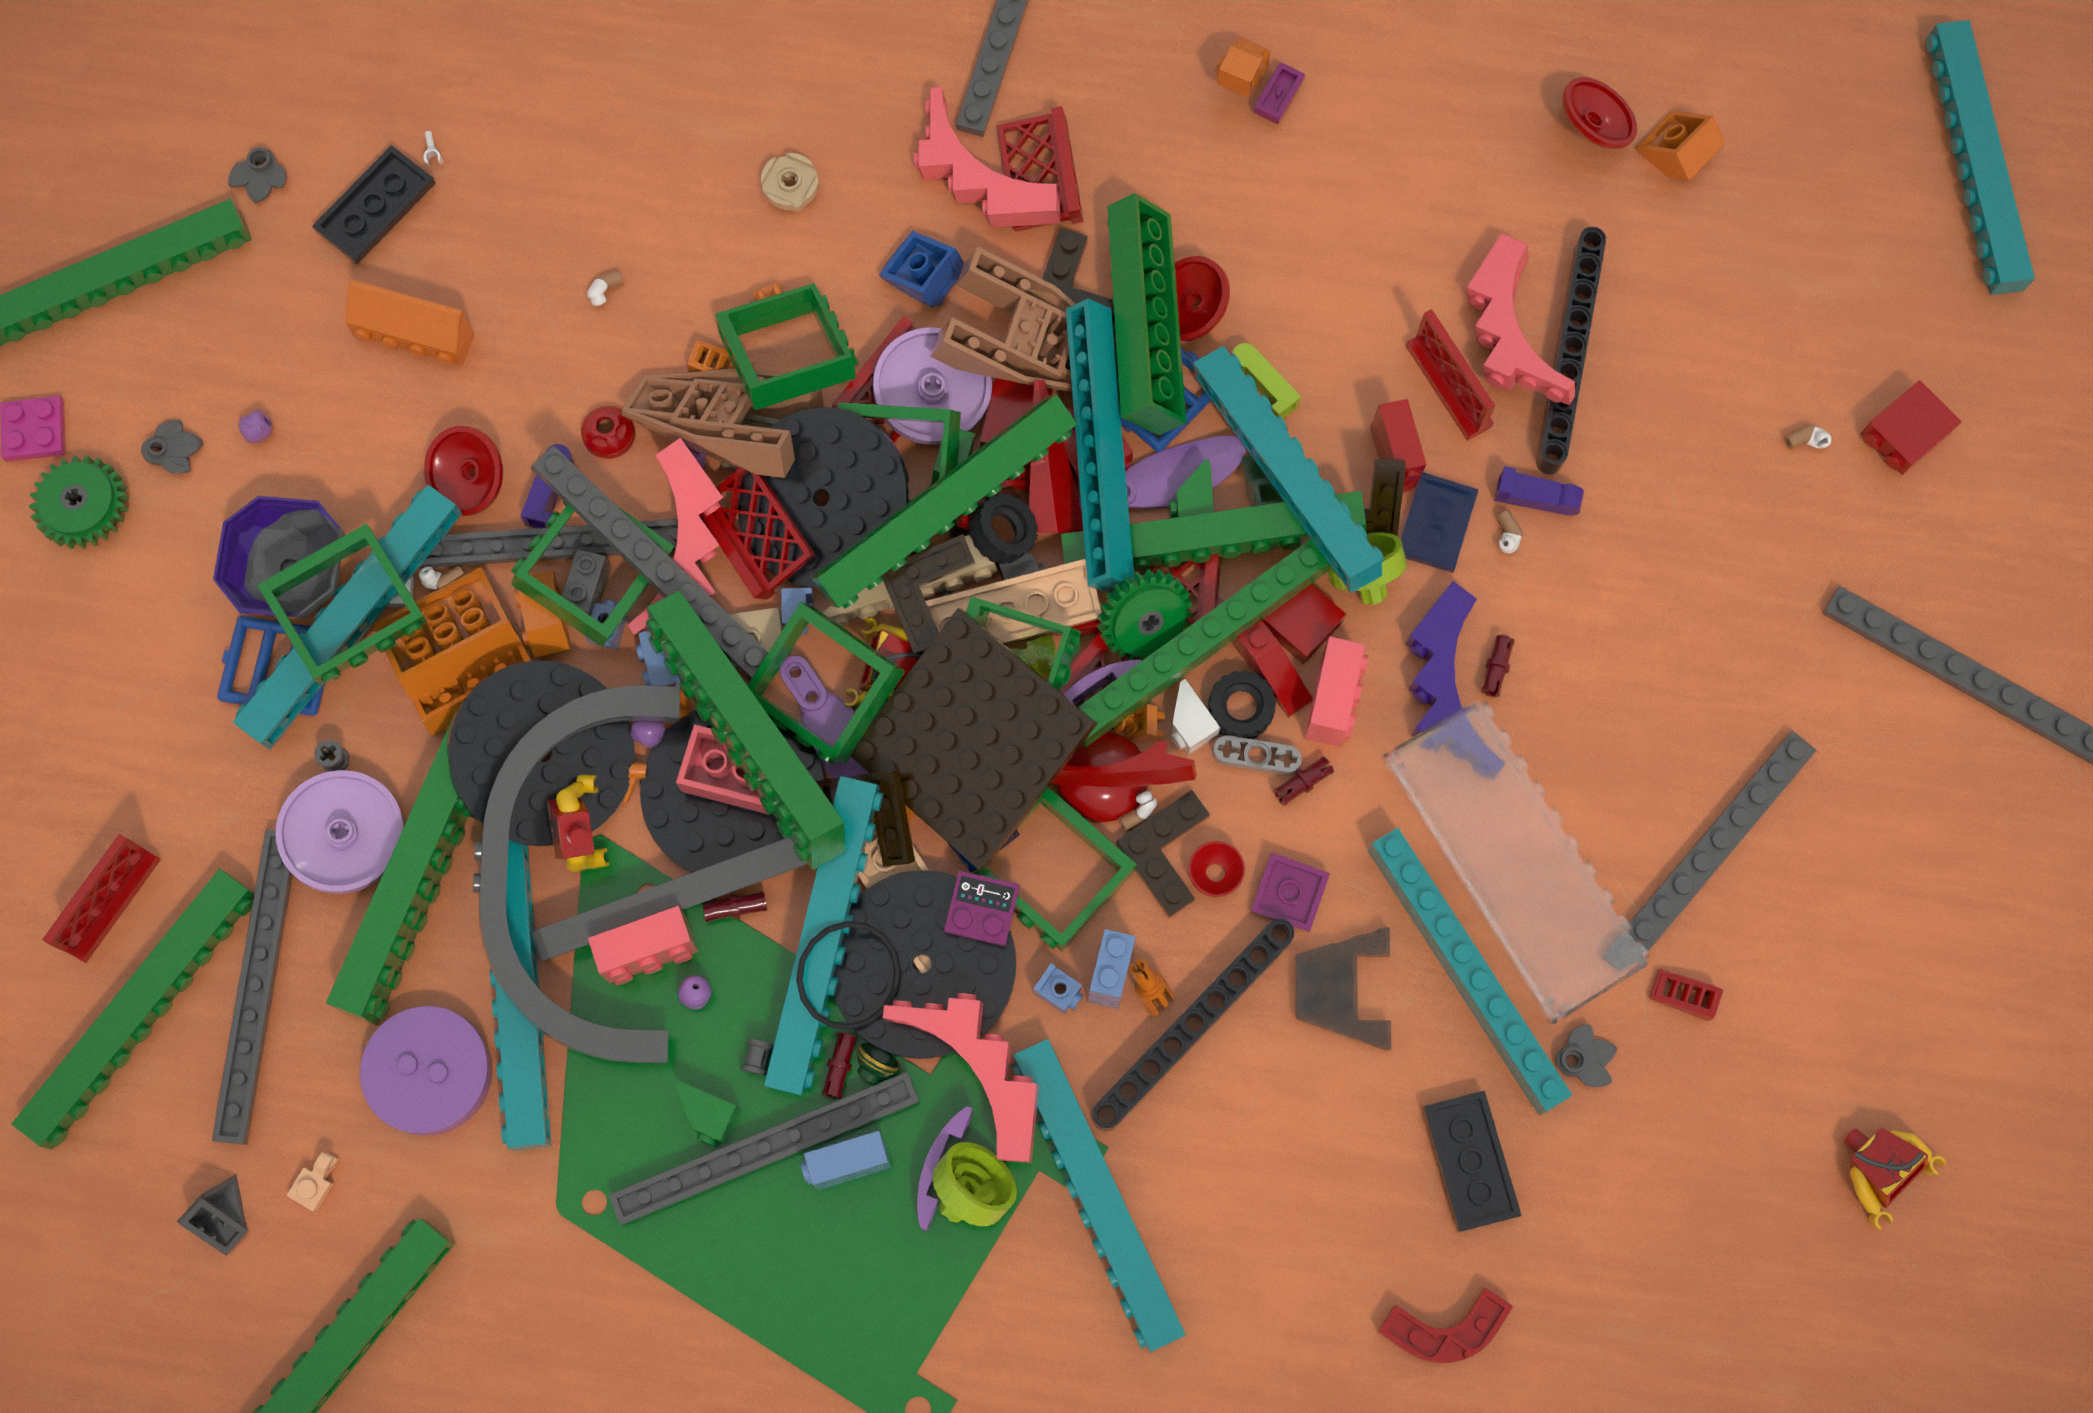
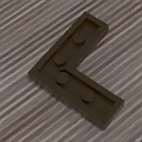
(1064, 266)
(1385, 496)
(918, 571)
(890, 820)
(1145, 845)

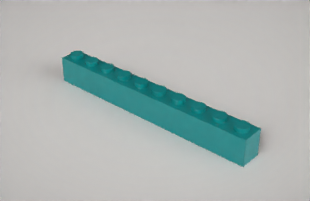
(1979, 158)
(1099, 445)
(1289, 470)
(347, 616)
(829, 904)
(1469, 972)
(520, 1043)
(1100, 1200)

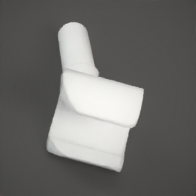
(431, 150)

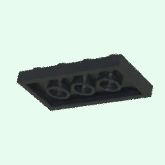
(374, 204)
(1471, 1161)

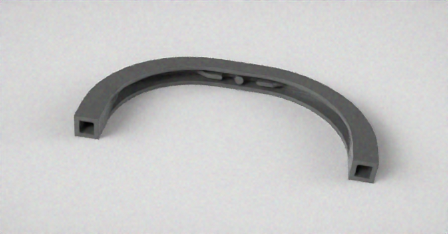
(588, 711)

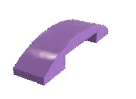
(1097, 679)
(956, 1129)

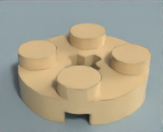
(793, 197)

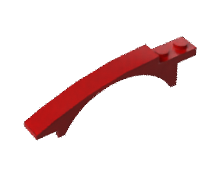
(1147, 768)

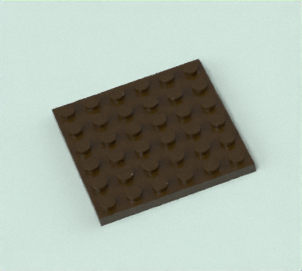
(973, 738)

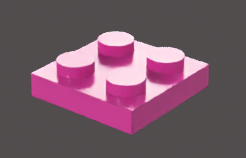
(32, 428)

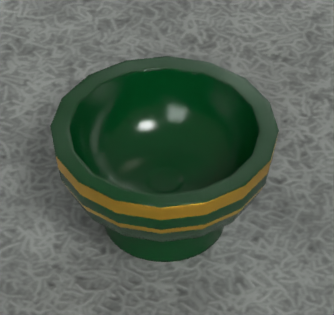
(875, 1063)

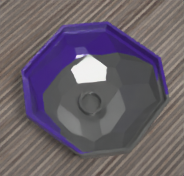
(266, 540)

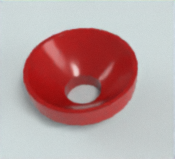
(612, 443)
(1220, 854)

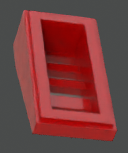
(1689, 984)

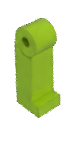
(1268, 380)

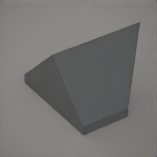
(217, 1216)

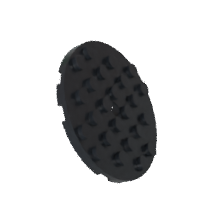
(850, 462)
(502, 713)
(698, 829)
(913, 916)

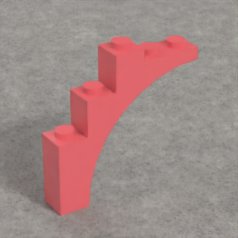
(1003, 199)
(1512, 356)
(692, 495)
(1011, 1101)

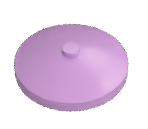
(914, 379)
(338, 831)

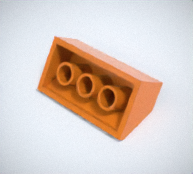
(407, 323)

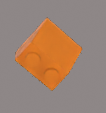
(1682, 144)

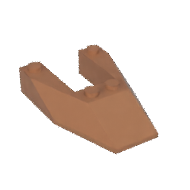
(1036, 334)
(707, 416)

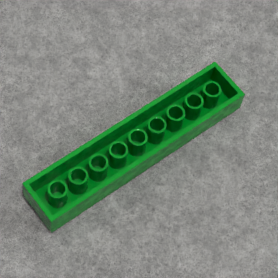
(746, 731)
(402, 897)

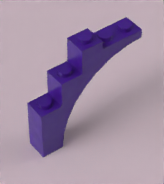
(1437, 641)

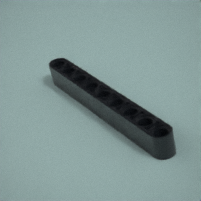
(1576, 337)
(1200, 1010)

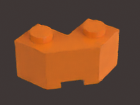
(1243, 66)
(543, 629)

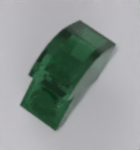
(1259, 488)

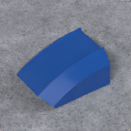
(923, 269)

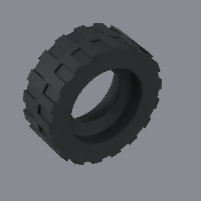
(1021, 520)
(1248, 683)

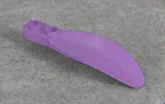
(1159, 476)
(825, 716)

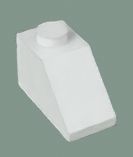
(1191, 721)

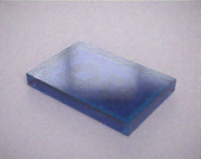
(1437, 522)

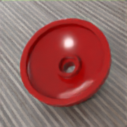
(1599, 113)
(1200, 282)
(451, 467)
(1102, 803)

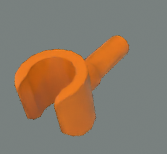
(1129, 724)
(637, 771)

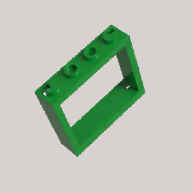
(773, 311)
(947, 416)
(320, 561)
(560, 606)
(1068, 646)
(867, 710)
(1099, 843)

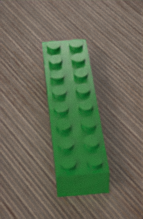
(1146, 315)

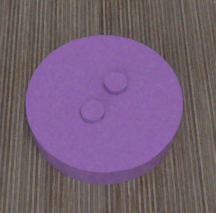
(426, 1071)

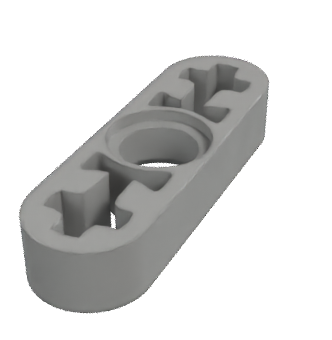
(1278, 765)

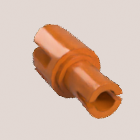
(1150, 986)

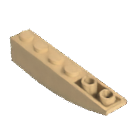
(878, 597)

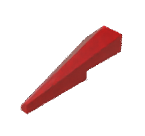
(1052, 485)

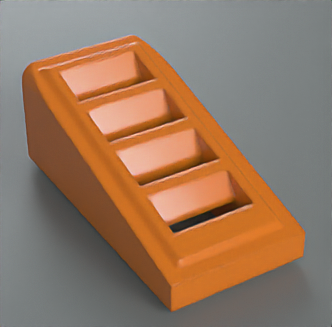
(711, 352)

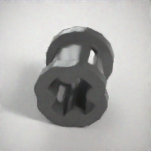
(323, 759)
(757, 1057)

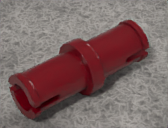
(1497, 665)
(1303, 780)
(734, 906)
(839, 1065)

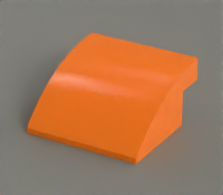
(456, 648)

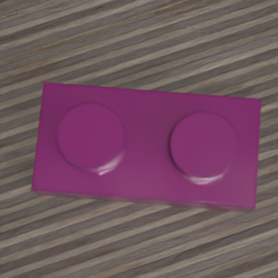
(1279, 93)

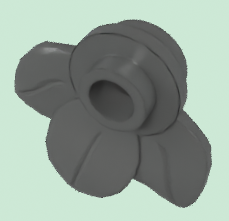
(257, 178)
(175, 447)
(1590, 1057)

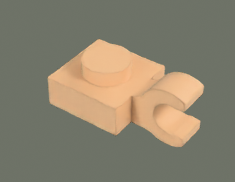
(312, 1186)

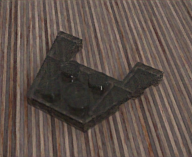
(1328, 988)

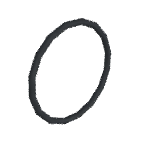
(799, 979)

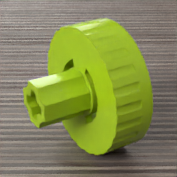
(1392, 568)
(982, 1193)

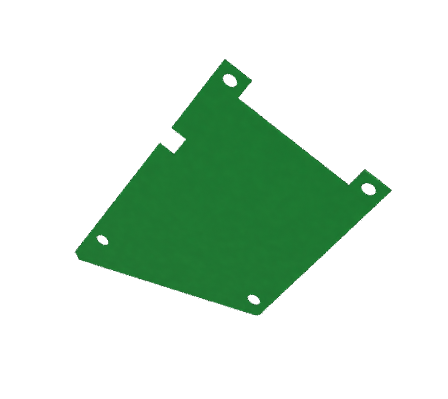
(812, 1274)

